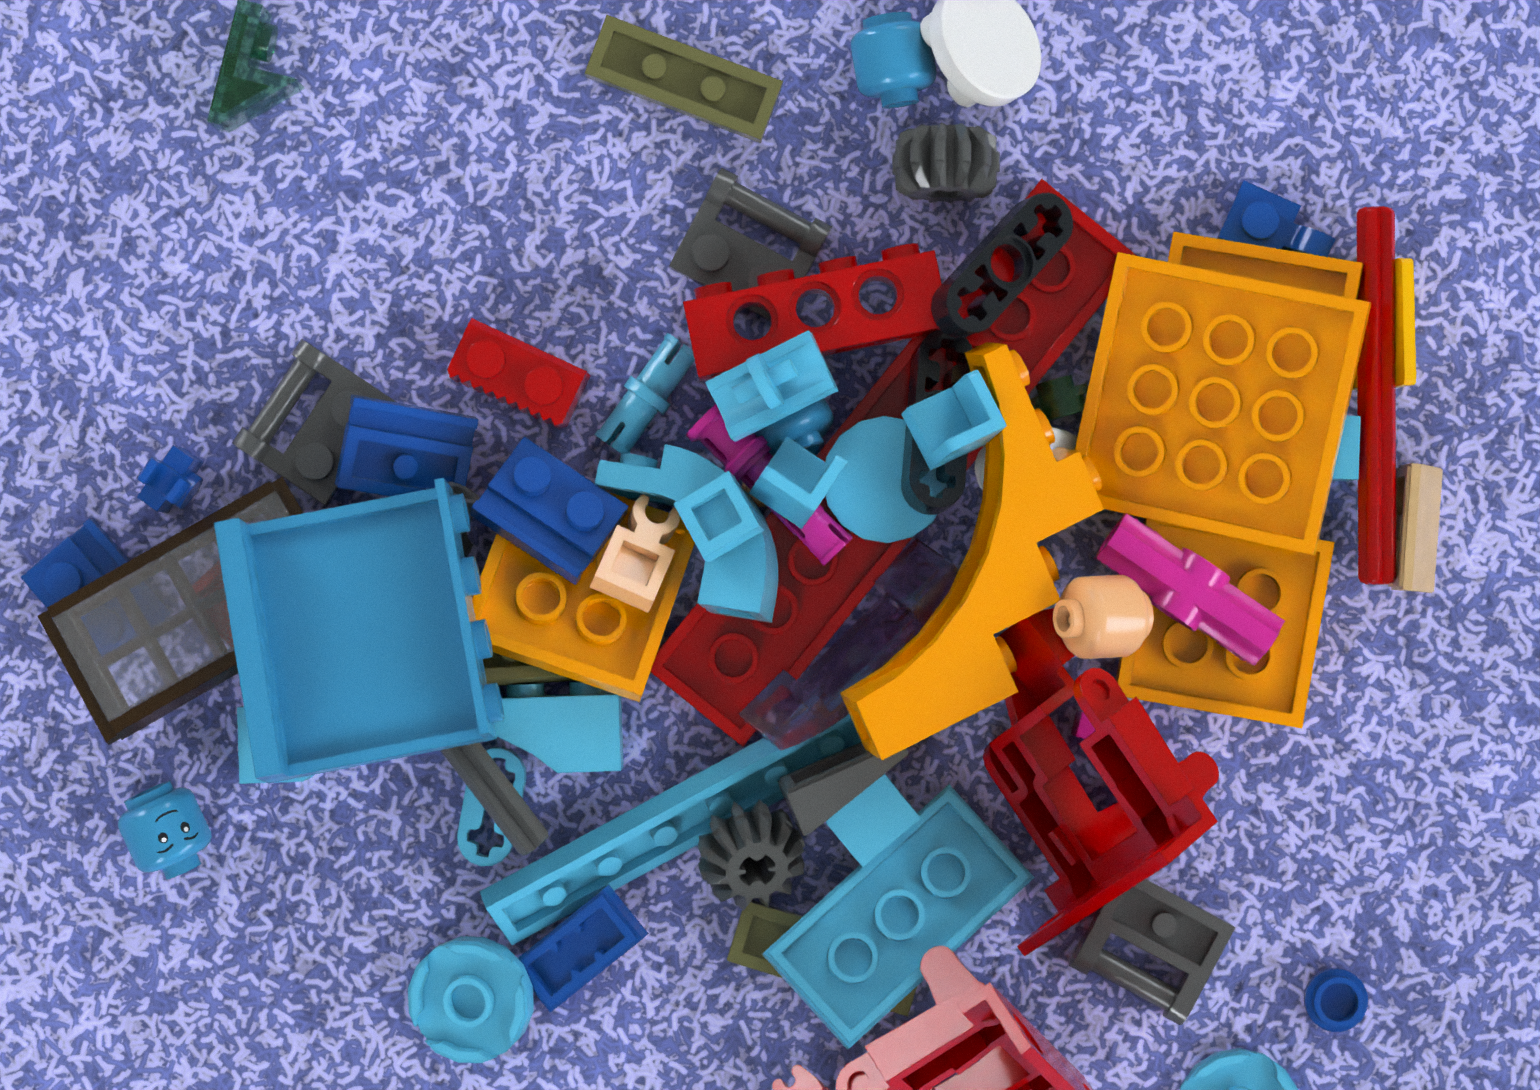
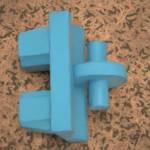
(771, 386)

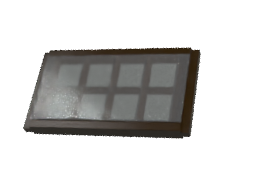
(157, 623)

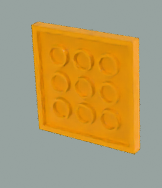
(1220, 400)

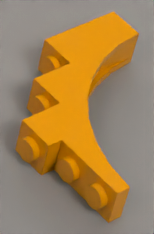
(1005, 577)

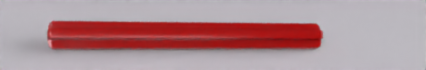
(1377, 398)

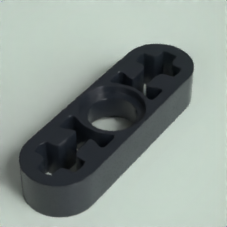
(977, 272)
(925, 375)

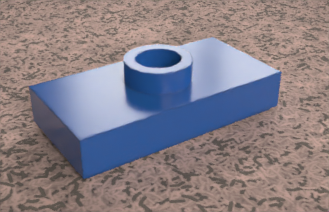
(581, 947)

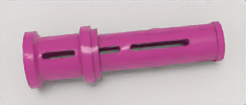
(746, 462)

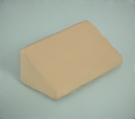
(1417, 526)

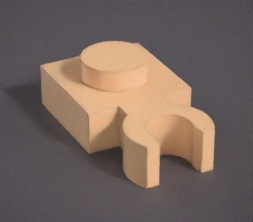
(636, 558)

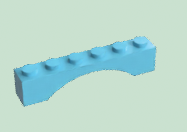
(561, 730)

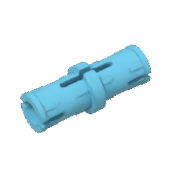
(646, 395)

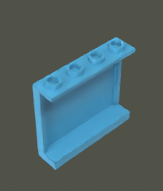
(358, 633)

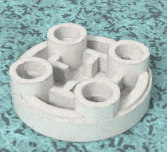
(983, 49)

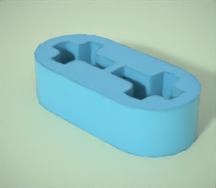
(474, 813)

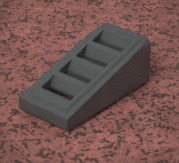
(831, 783)

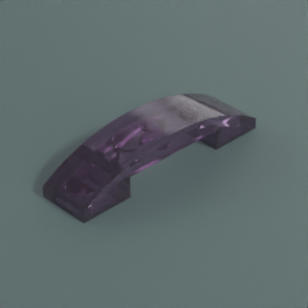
(799, 709)

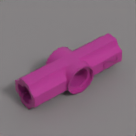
(1190, 589)

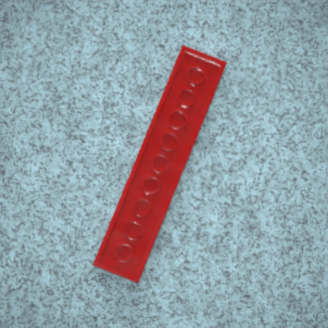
(728, 660)

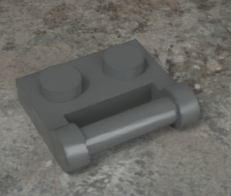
(720, 254)
(316, 449)
(1165, 928)

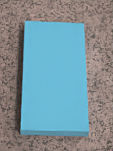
(868, 935)

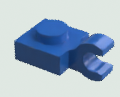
(1268, 221)
(170, 480)

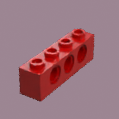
(906, 270)

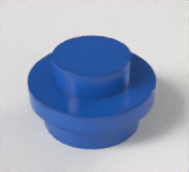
(1335, 999)

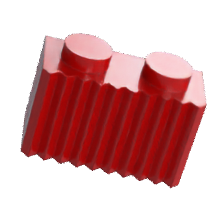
(518, 374)

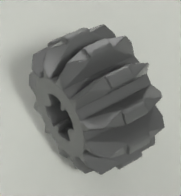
(946, 163)
(751, 854)

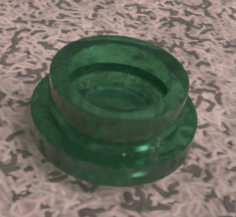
(1060, 397)

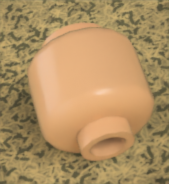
(1104, 616)

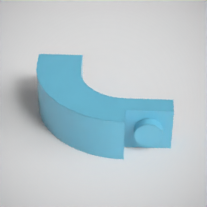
(736, 583)

